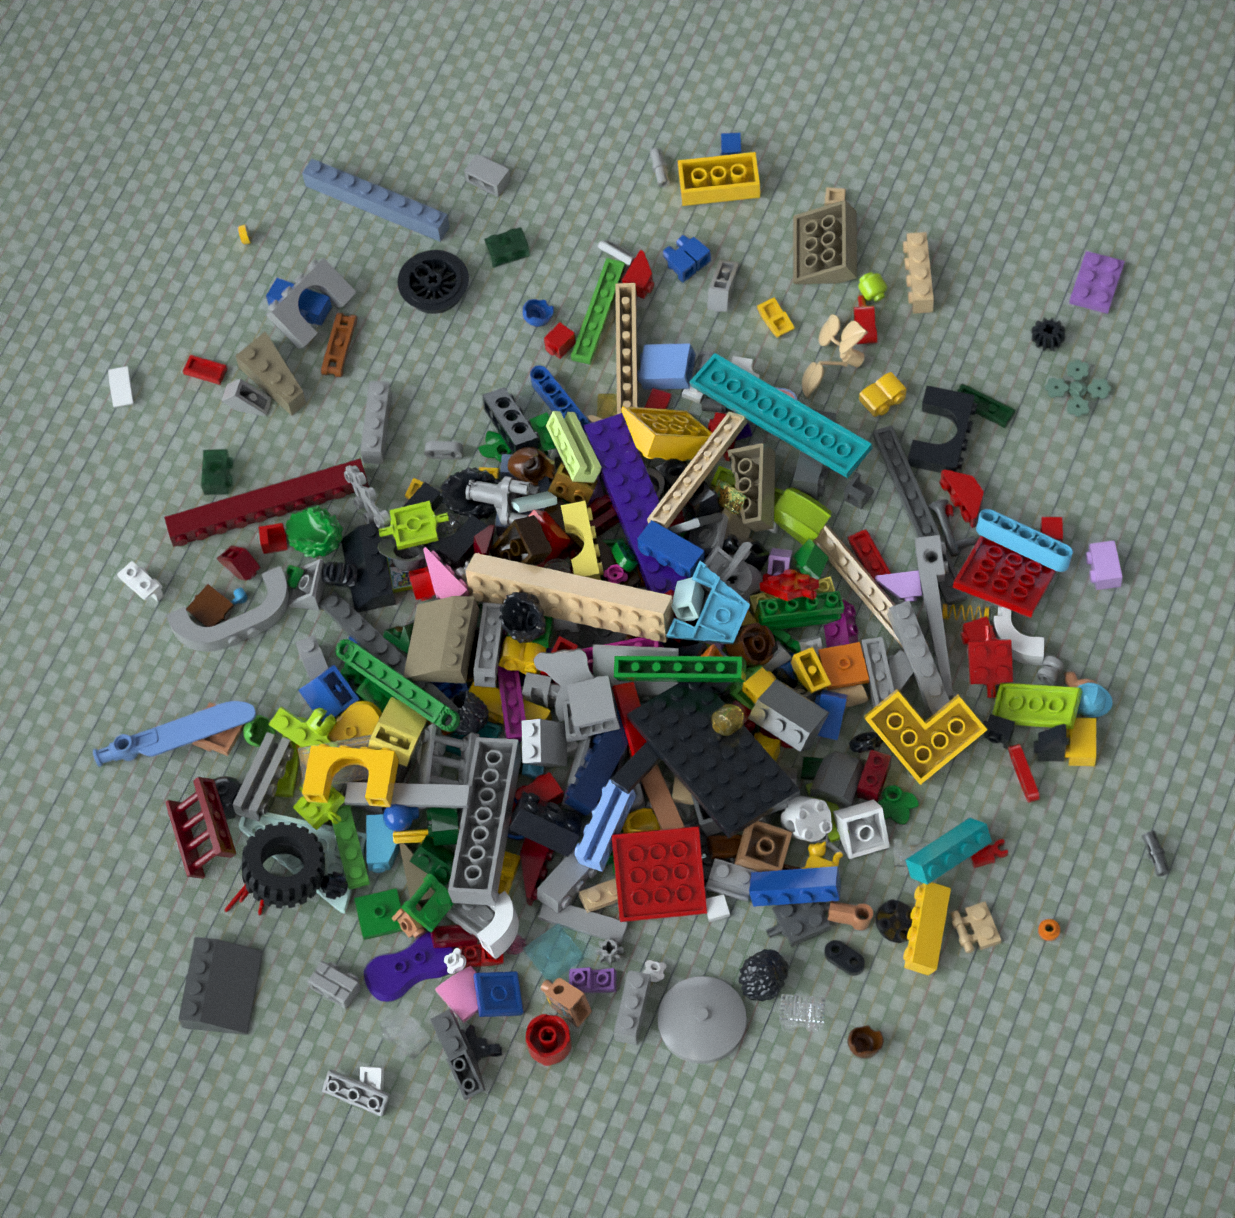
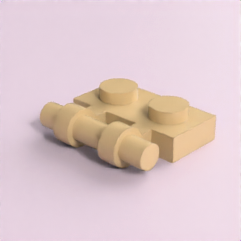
(982, 925)

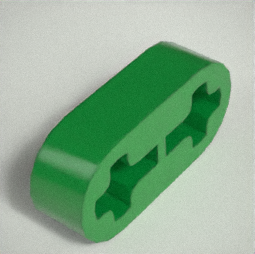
(624, 556)

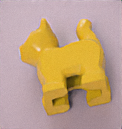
(815, 859)

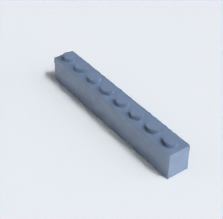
(376, 200)

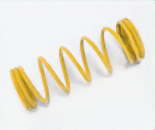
(944, 612)

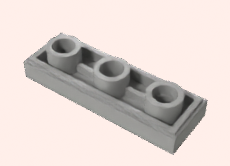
(367, 1096)

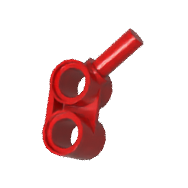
(866, 318)

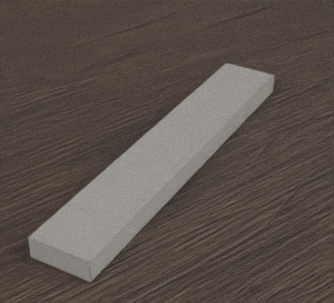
(416, 795)

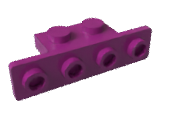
(843, 630)

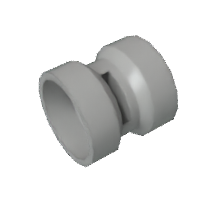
(1049, 672)

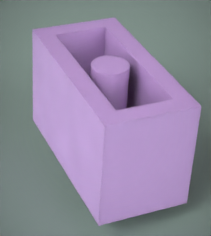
(1104, 565)

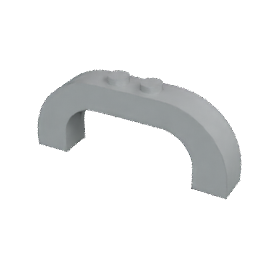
(238, 628)

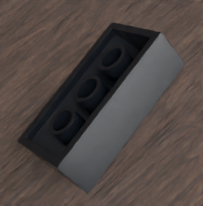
(373, 583)

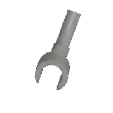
(829, 845)

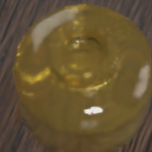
(727, 719)

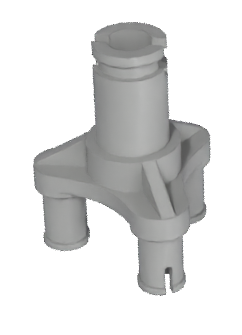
(501, 496)

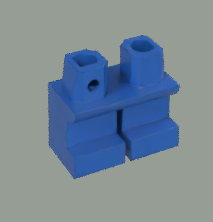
(688, 258)

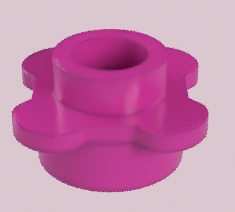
(615, 569)

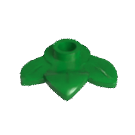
(494, 446)
(899, 807)

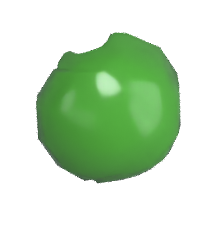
(256, 730)

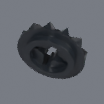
(865, 742)

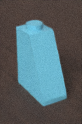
(380, 847)

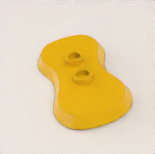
(355, 722)

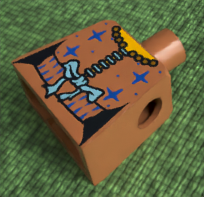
(567, 1000)

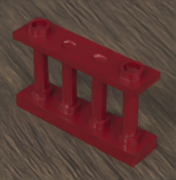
(216, 829)

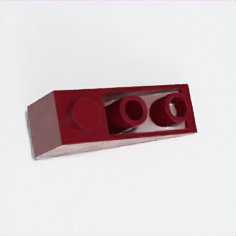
(534, 863)

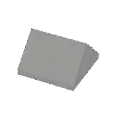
(310, 587)

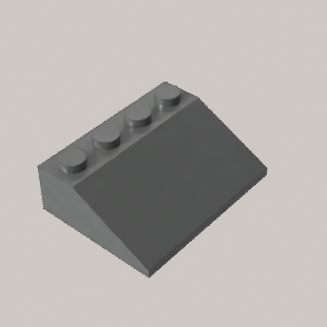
(220, 986)

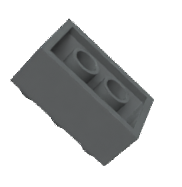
(789, 715)

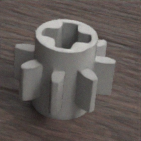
(613, 956)

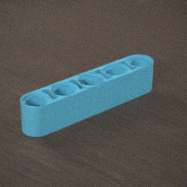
(1024, 540)

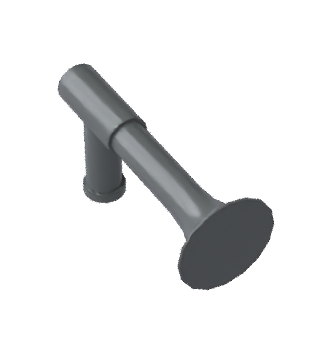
(939, 508)

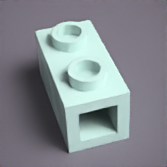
(687, 600)

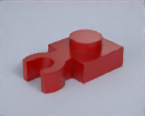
(986, 854)

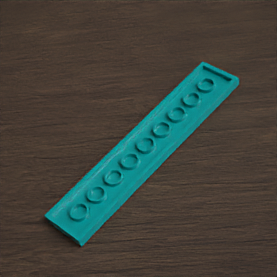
(781, 415)

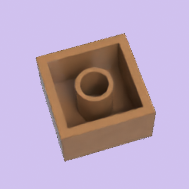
(763, 847)

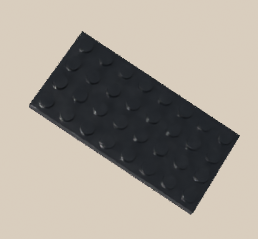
(725, 774)

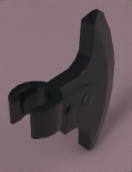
(480, 1045)

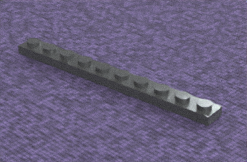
(914, 503)
(374, 642)

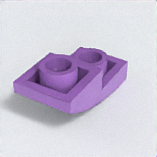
(593, 980)

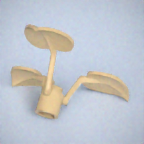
(850, 337)

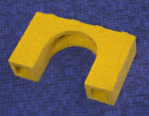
(327, 761)

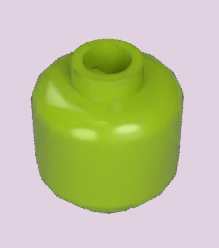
(872, 287)

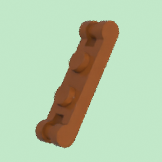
(339, 344)

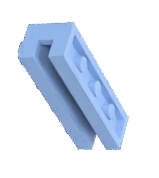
(606, 820)

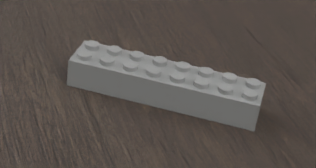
(485, 822)

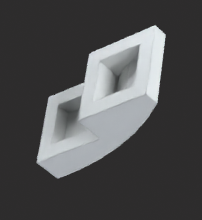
(120, 387)

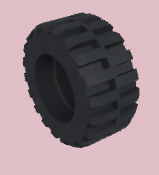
(283, 840)

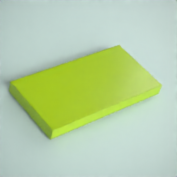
(1038, 704)

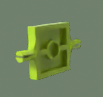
(413, 525)
(318, 813)

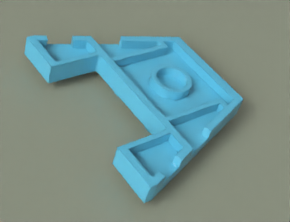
(720, 615)

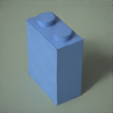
(666, 366)

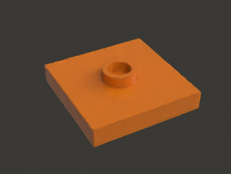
(844, 665)

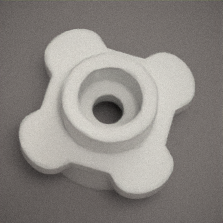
(455, 961)
(655, 970)

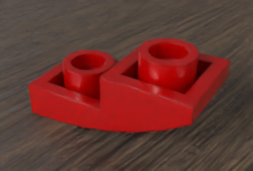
(478, 957)

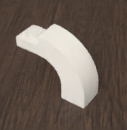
(1024, 648)
(503, 929)

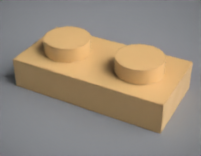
(599, 896)

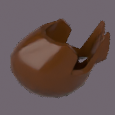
(531, 465)

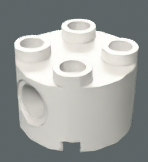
(807, 818)

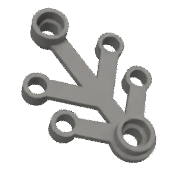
(365, 497)

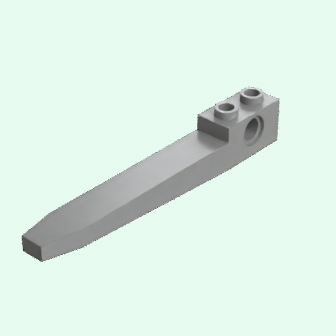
(930, 574)

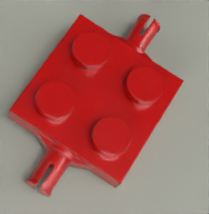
(789, 585)
(990, 661)

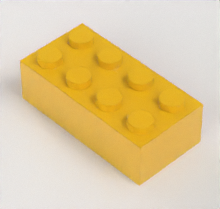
(719, 179)

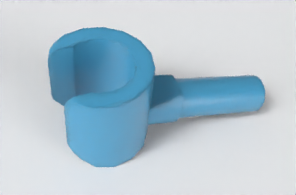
(240, 596)

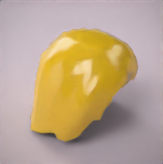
(641, 820)

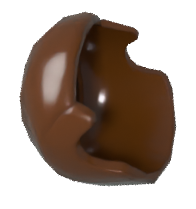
(865, 1042)

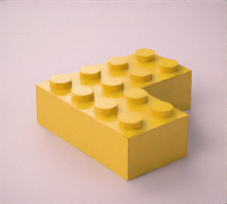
(924, 744)

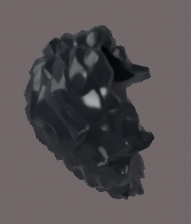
(455, 493)

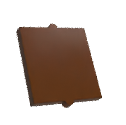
(209, 606)

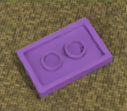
(1096, 282)

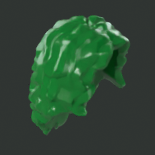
(314, 532)

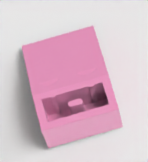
(443, 577)

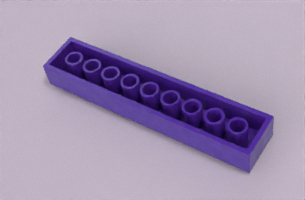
(629, 493)

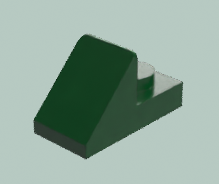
(400, 636)

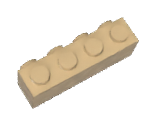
(919, 272)

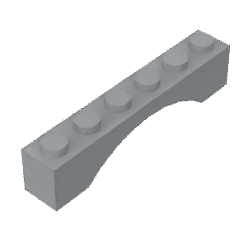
(914, 644)

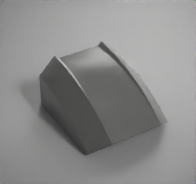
(837, 779)

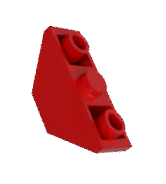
(964, 493)

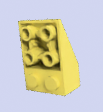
(398, 730)

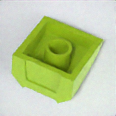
(800, 515)

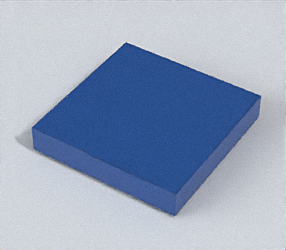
(498, 994)

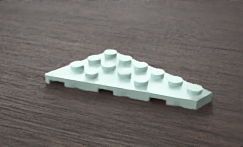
(325, 836)

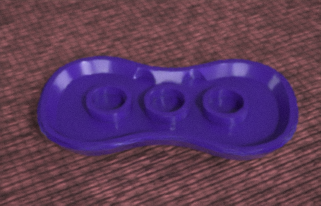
(394, 973)

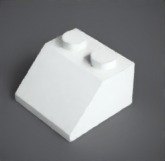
(865, 826)

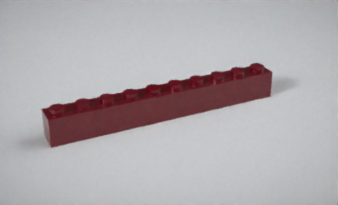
(261, 504)

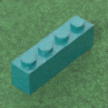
(948, 850)

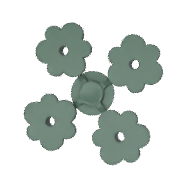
(1077, 389)

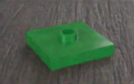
(376, 913)

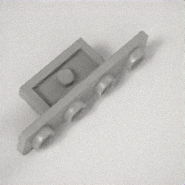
(724, 565)

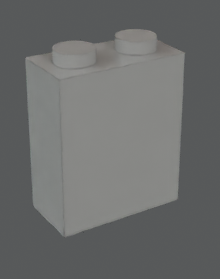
(593, 706)
(544, 743)

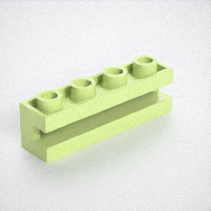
(573, 447)

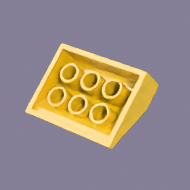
(665, 432)

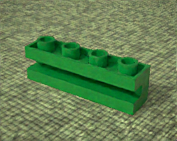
(799, 611)

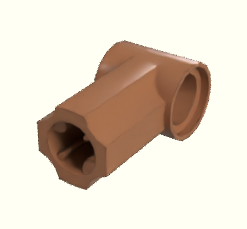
(848, 913)

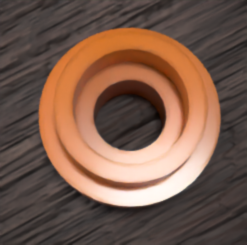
(1049, 936)

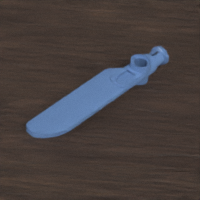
(177, 732)

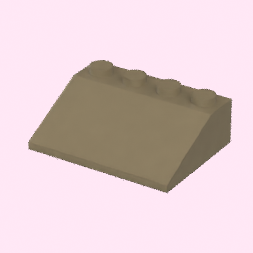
(825, 245)
(442, 640)

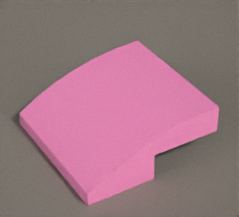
(460, 993)

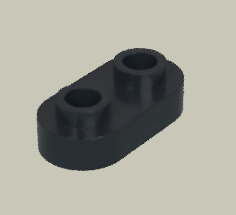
(843, 958)

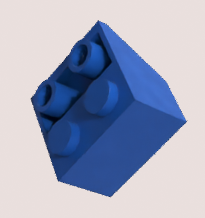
(329, 692)

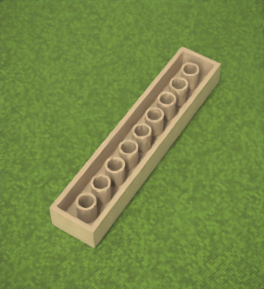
(573, 597)

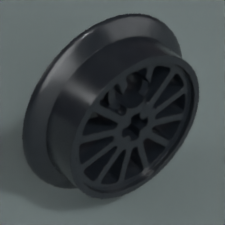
(433, 283)

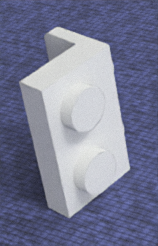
(141, 582)

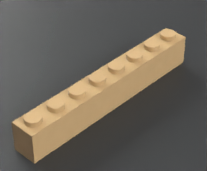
(626, 345)

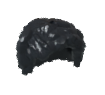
(522, 617)
(472, 713)
(763, 975)

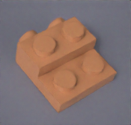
(221, 742)

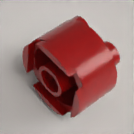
(547, 1051)

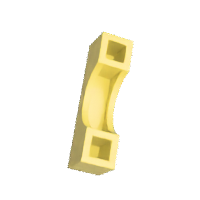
(576, 522)

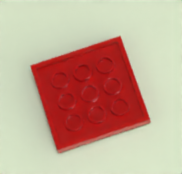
(1004, 577)
(659, 873)

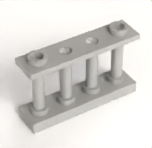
(427, 757)

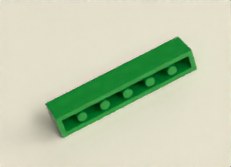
(680, 668)

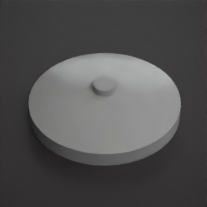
(702, 1019)

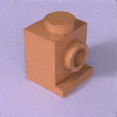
(408, 924)

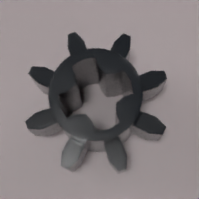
(334, 885)

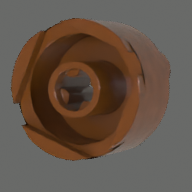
(753, 644)

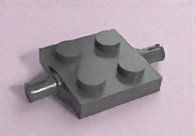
(800, 921)

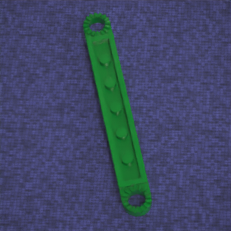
(397, 685)

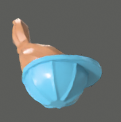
(1094, 700)

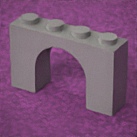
(286, 313)

